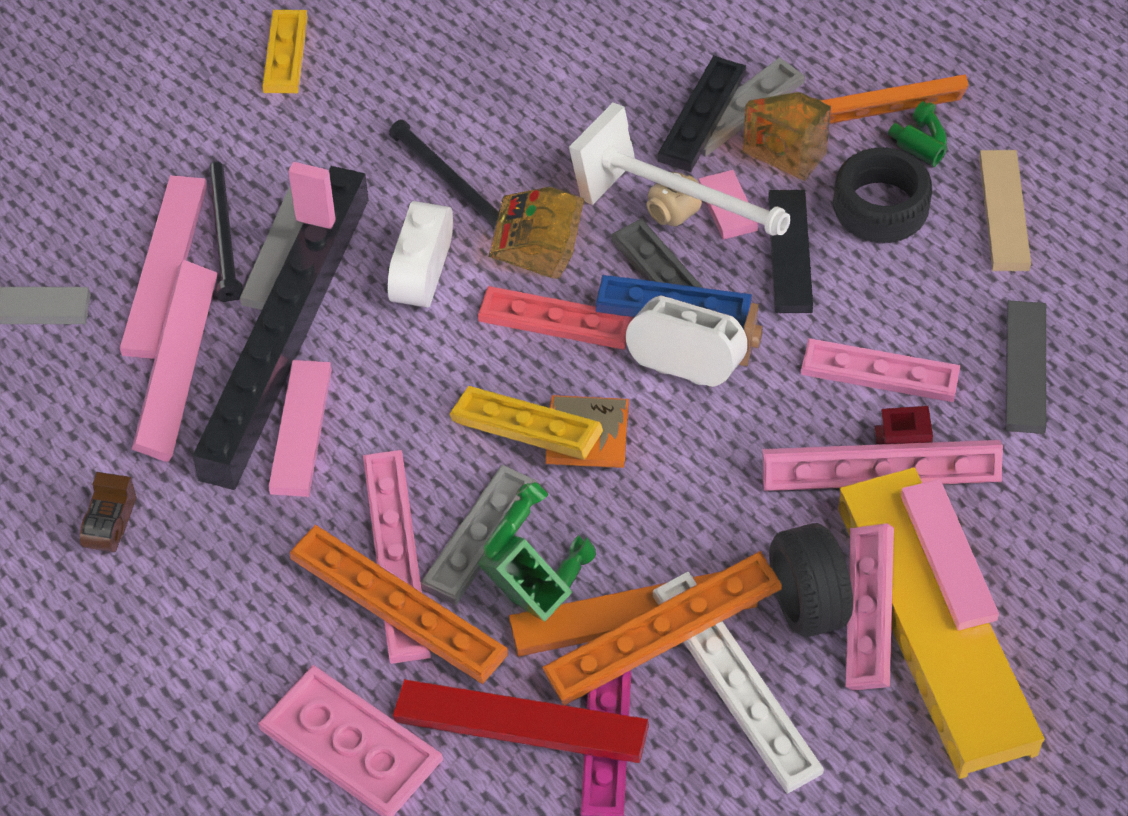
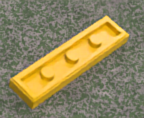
(526, 422)

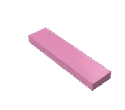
(880, 370)
(300, 428)
(949, 555)
(870, 624)

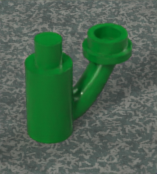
(918, 143)

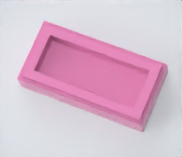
(312, 195)
(728, 223)

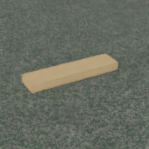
(1004, 210)

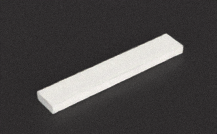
(748, 698)

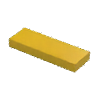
(285, 51)

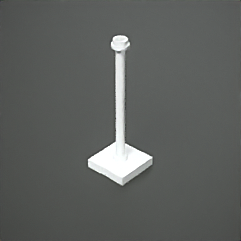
(606, 153)

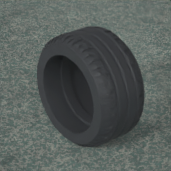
(876, 221)
(813, 578)

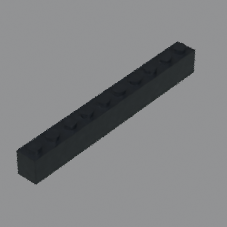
(278, 336)

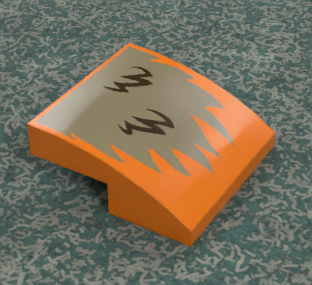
(611, 445)

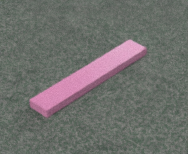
(166, 251)
(174, 361)
(849, 465)
(394, 538)

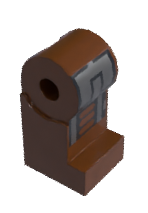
(107, 512)

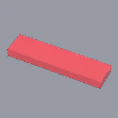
(553, 317)

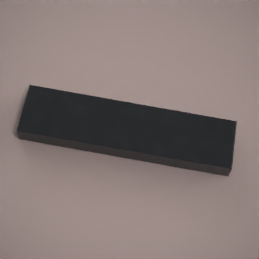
(701, 113)
(791, 255)

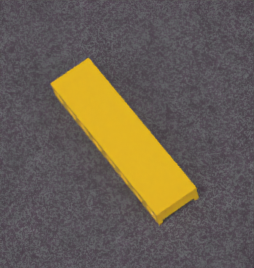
(957, 672)

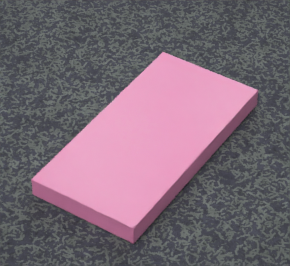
(350, 742)

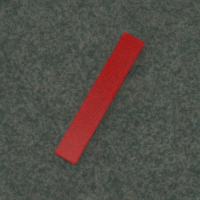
(521, 721)

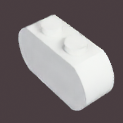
(420, 254)
(686, 341)

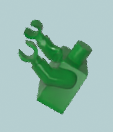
(521, 570)

